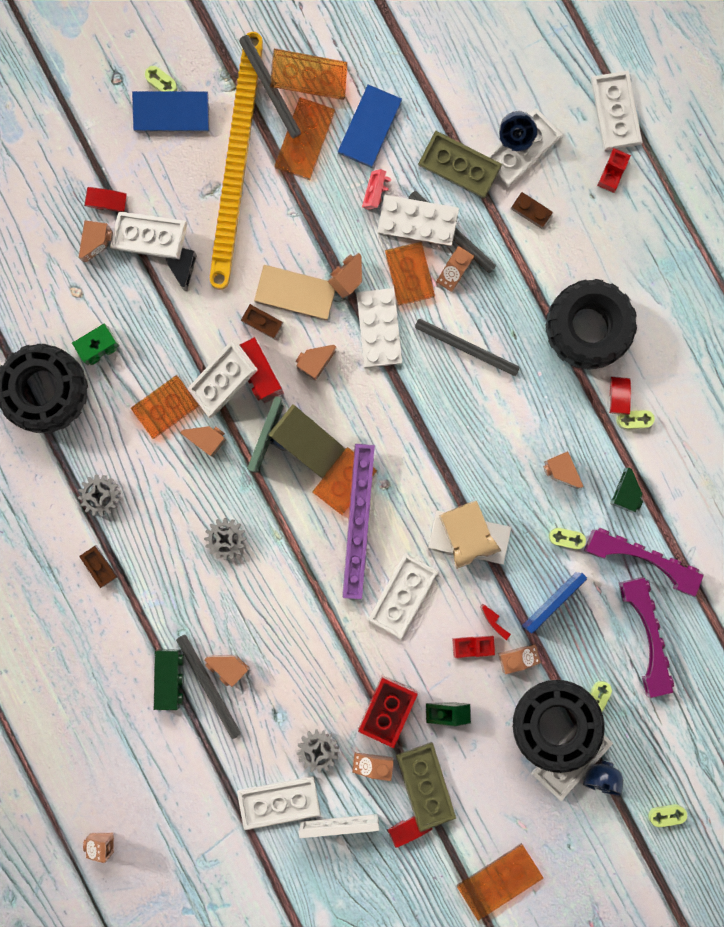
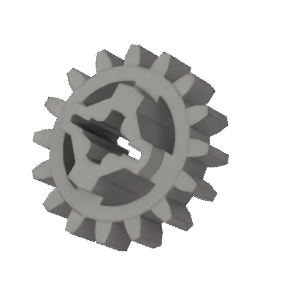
(99, 502)
(215, 548)
(327, 754)

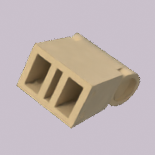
(468, 534)

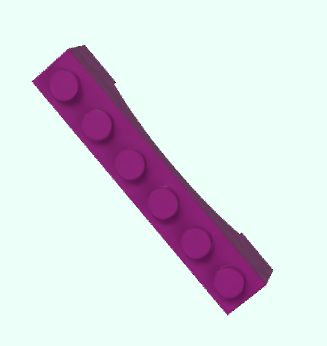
(684, 579)
(657, 679)

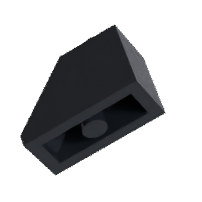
(183, 267)

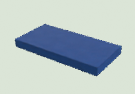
(170, 110)
(369, 126)
(554, 602)

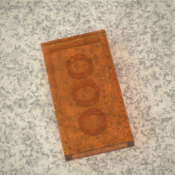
(308, 74)
(301, 153)
(499, 881)

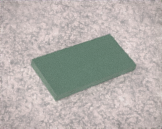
(264, 439)

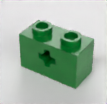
(86, 345)

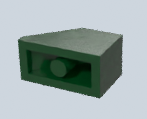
(628, 493)
(448, 713)

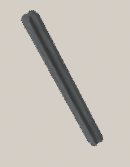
(273, 93)
(464, 242)
(467, 347)
(208, 686)

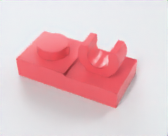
(375, 188)

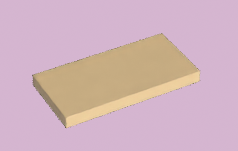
(295, 292)

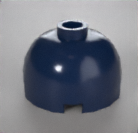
(518, 131)
(604, 778)

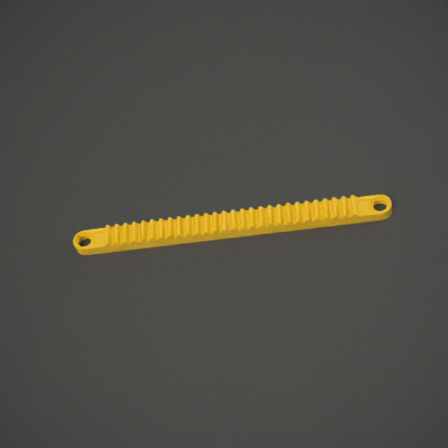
(235, 168)

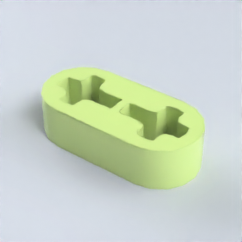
(163, 78)
(636, 424)
(566, 543)
(604, 697)
(668, 820)

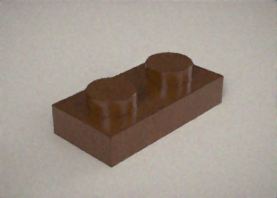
(531, 210)
(262, 321)
(98, 566)

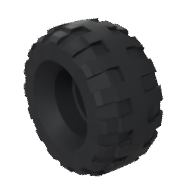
(607, 301)
(69, 393)
(589, 726)

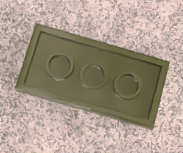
(460, 164)
(307, 441)
(425, 786)

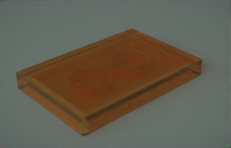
(409, 273)
(165, 407)
(336, 484)

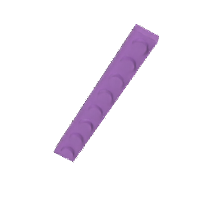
(358, 521)

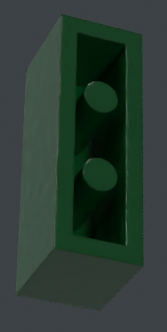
(168, 679)

